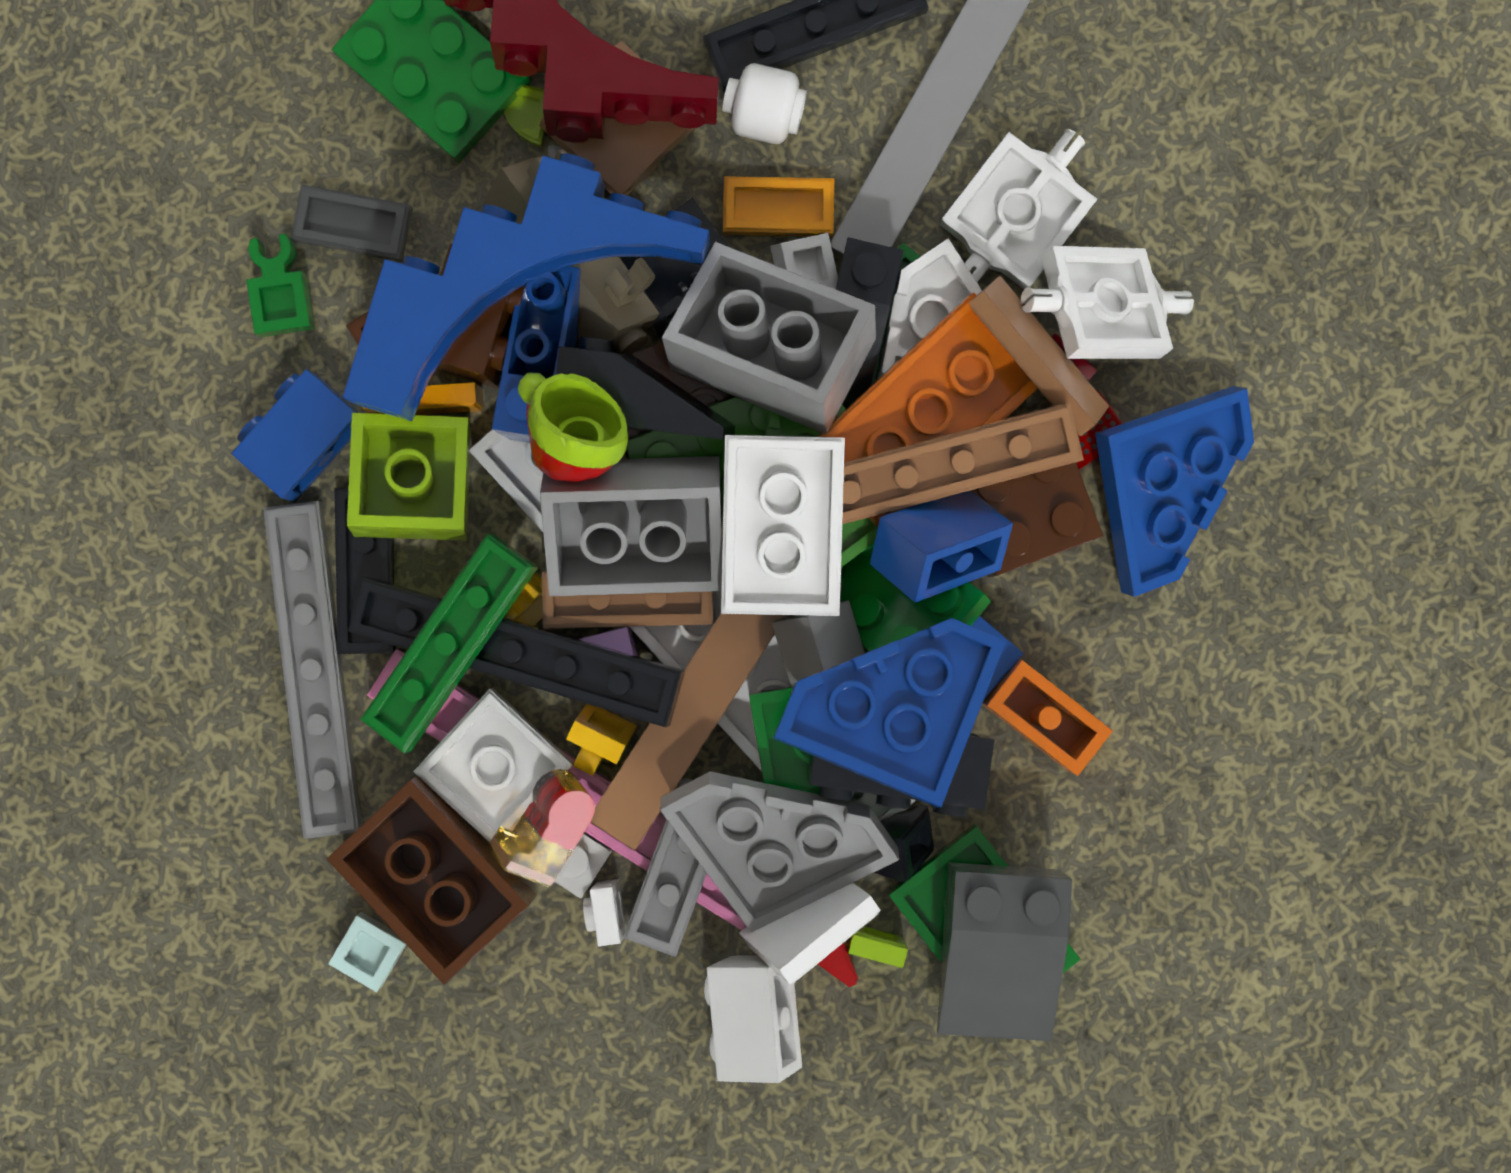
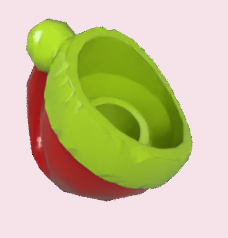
(572, 426)

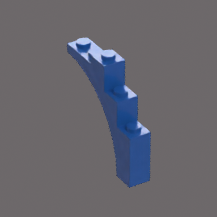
(565, 224)

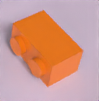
(1047, 717)

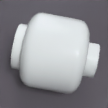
(765, 103)

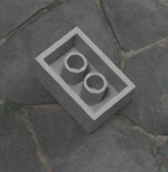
(770, 337)
(635, 529)

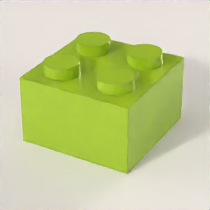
(409, 477)

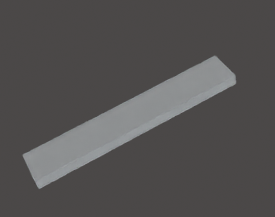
(930, 122)
(312, 669)

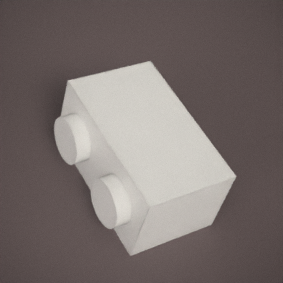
(752, 1021)

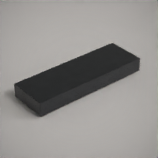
(357, 559)

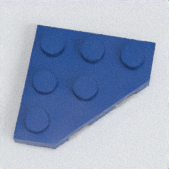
(1162, 479)
(897, 709)

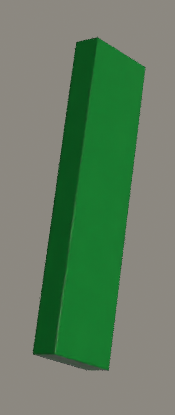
(449, 643)

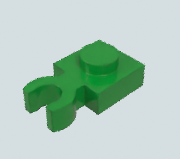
(280, 297)

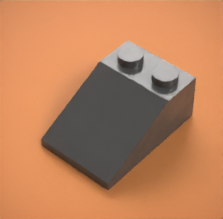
(1003, 950)

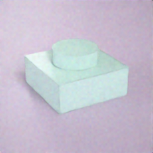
(368, 952)

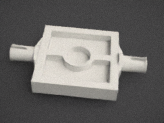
(1019, 208)
(1106, 302)

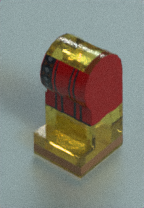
(546, 830)

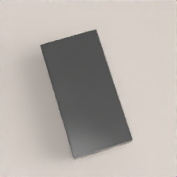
(351, 223)

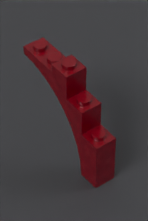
(588, 75)

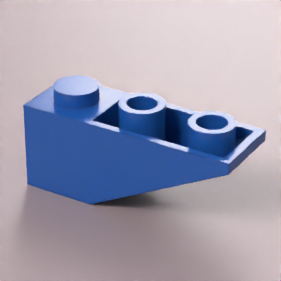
(537, 329)

